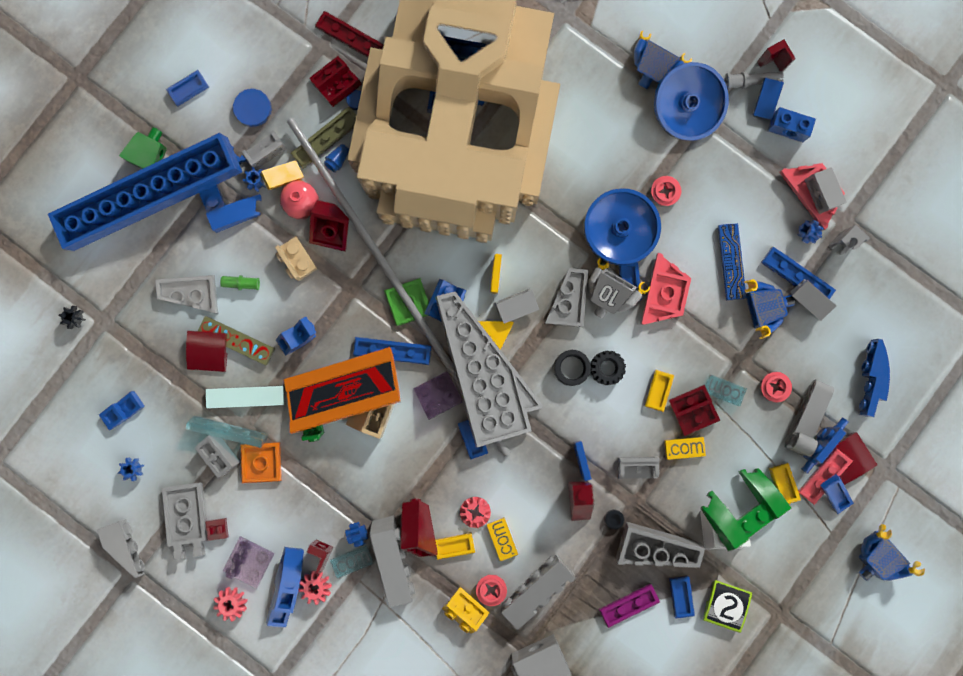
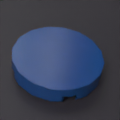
(252, 107)

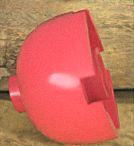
(298, 199)

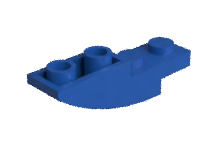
(877, 369)
(287, 587)

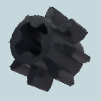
(77, 317)

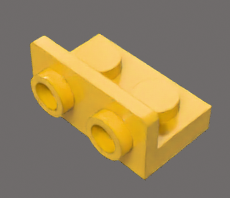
(465, 611)

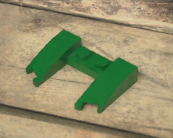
(736, 532)

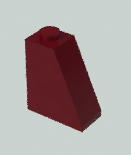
(581, 500)
(417, 529)

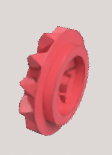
(670, 184)
(784, 384)
(466, 515)
(490, 599)

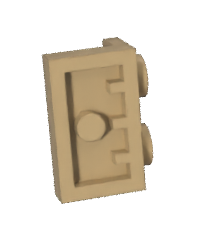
(295, 258)

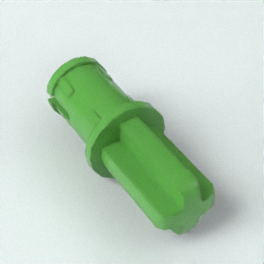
(240, 282)

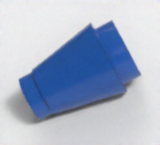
(336, 158)

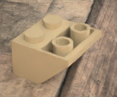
(371, 422)

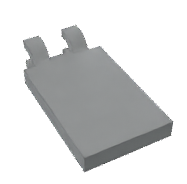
(185, 519)

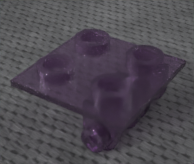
(438, 395)
(248, 562)

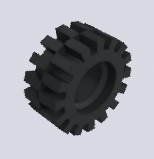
(617, 361)

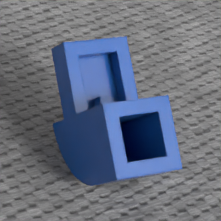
(296, 336)

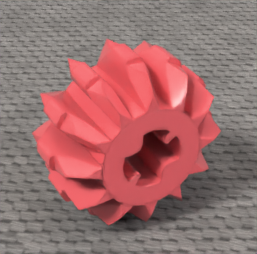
(318, 593)
(223, 605)

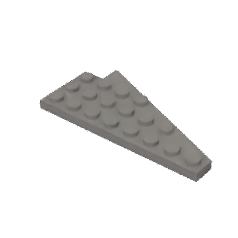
(489, 384)

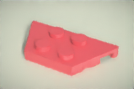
(795, 179)
(667, 292)

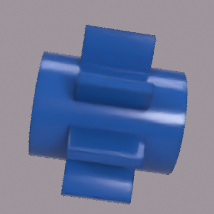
(250, 176)
(810, 231)
(125, 470)
(356, 534)

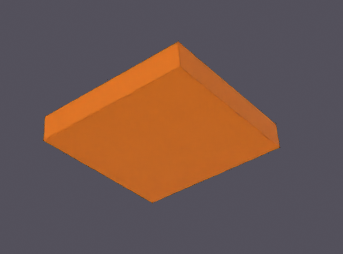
(261, 463)

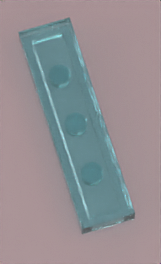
(226, 431)

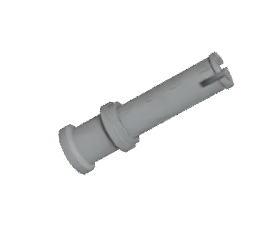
(744, 79)

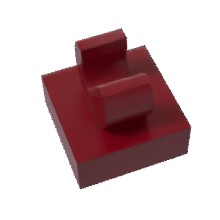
(217, 529)

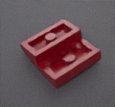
(335, 81)
(206, 351)
(694, 410)
(856, 450)

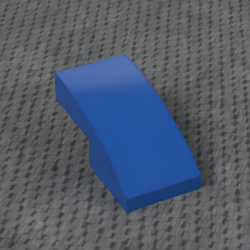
(122, 410)

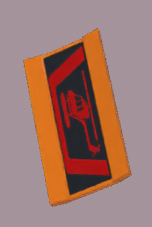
(342, 390)

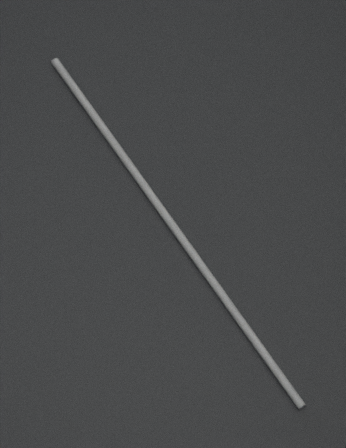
(380, 259)

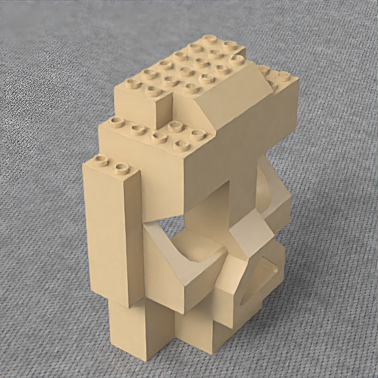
(441, 177)

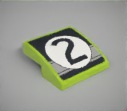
(727, 606)

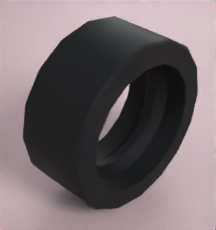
(586, 367)

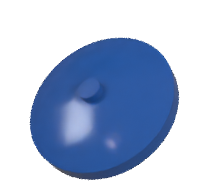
(691, 101)
(622, 226)

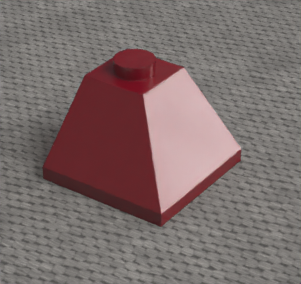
(328, 226)

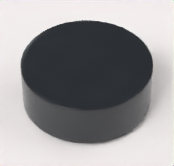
(614, 519)

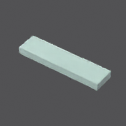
(245, 397)

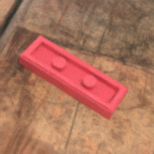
(834, 464)

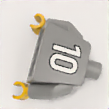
(612, 292)

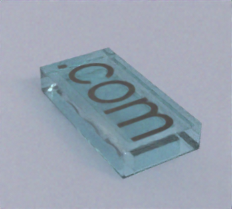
(725, 390)
(351, 561)

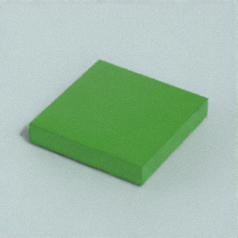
(399, 309)

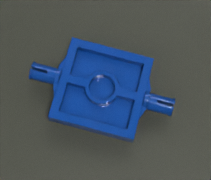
(827, 441)

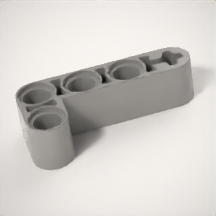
(809, 418)

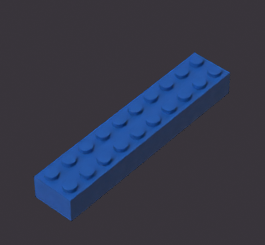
(145, 192)

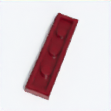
(347, 34)

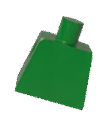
(144, 149)

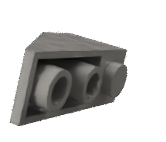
(118, 542)

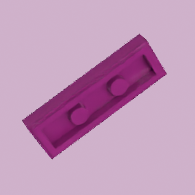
(629, 605)

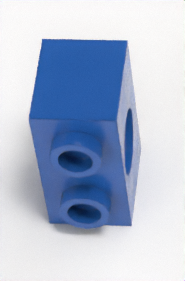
(791, 124)

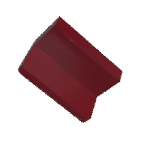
(780, 54)
(321, 551)

